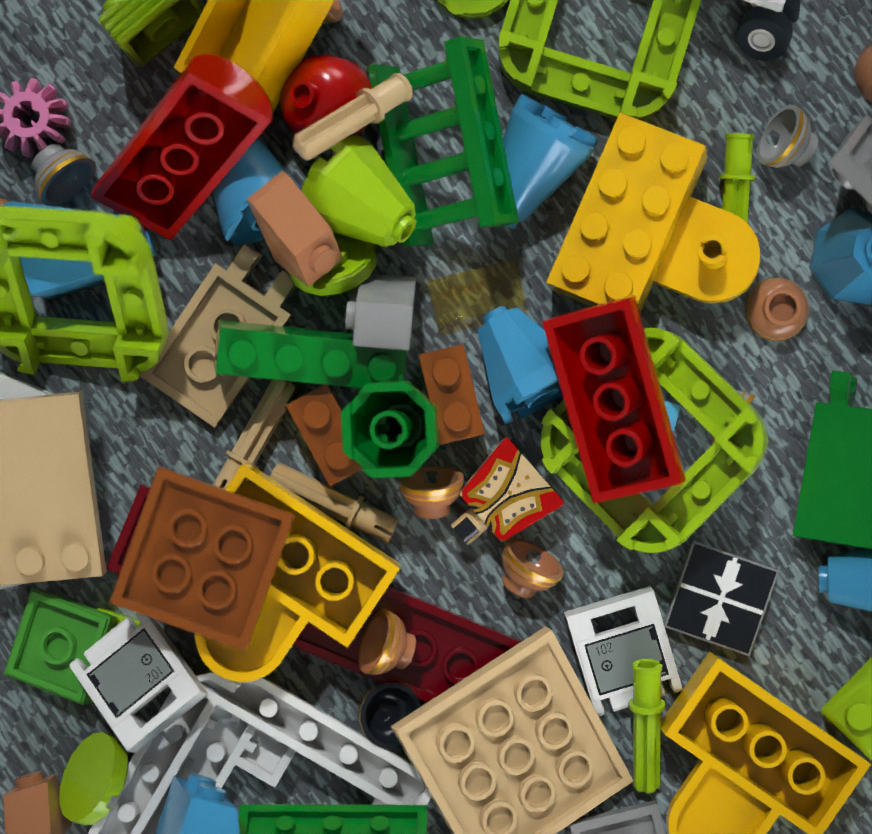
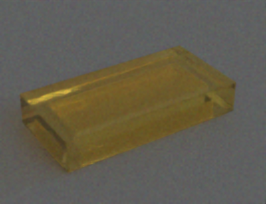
(476, 292)

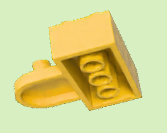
(647, 229)
(320, 579)
(753, 759)

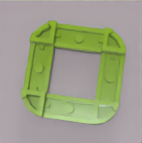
(589, 83)
(130, 275)
(709, 481)

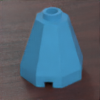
(844, 257)
(517, 363)

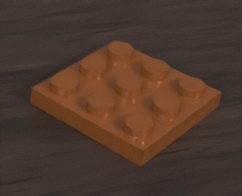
(202, 558)

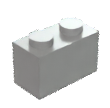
(382, 311)

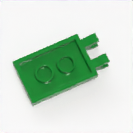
(838, 471)

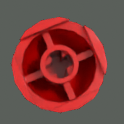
(319, 88)

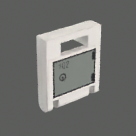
(609, 655)
(129, 671)

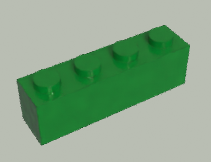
(302, 355)

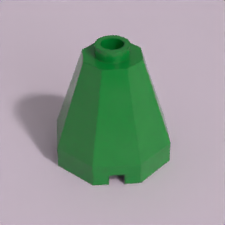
(373, 433)

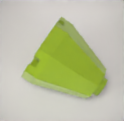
(360, 194)

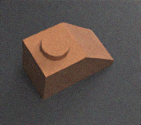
(294, 230)
(34, 806)

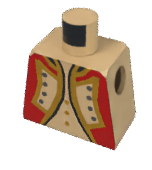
(504, 496)

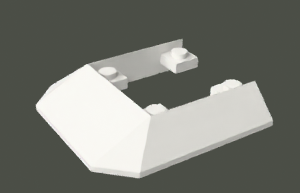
(260, 732)

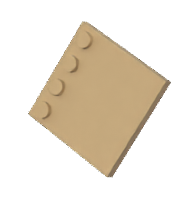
(47, 491)
(514, 745)

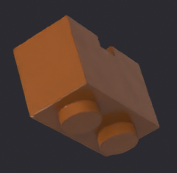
(453, 393)
(319, 423)

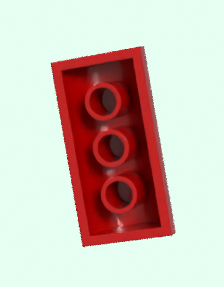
(186, 145)
(614, 400)

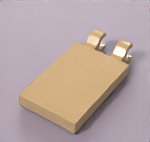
(187, 360)

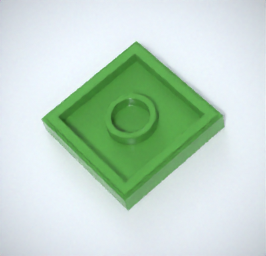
(52, 637)

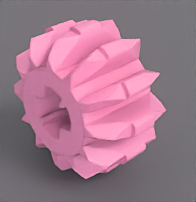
(44, 104)

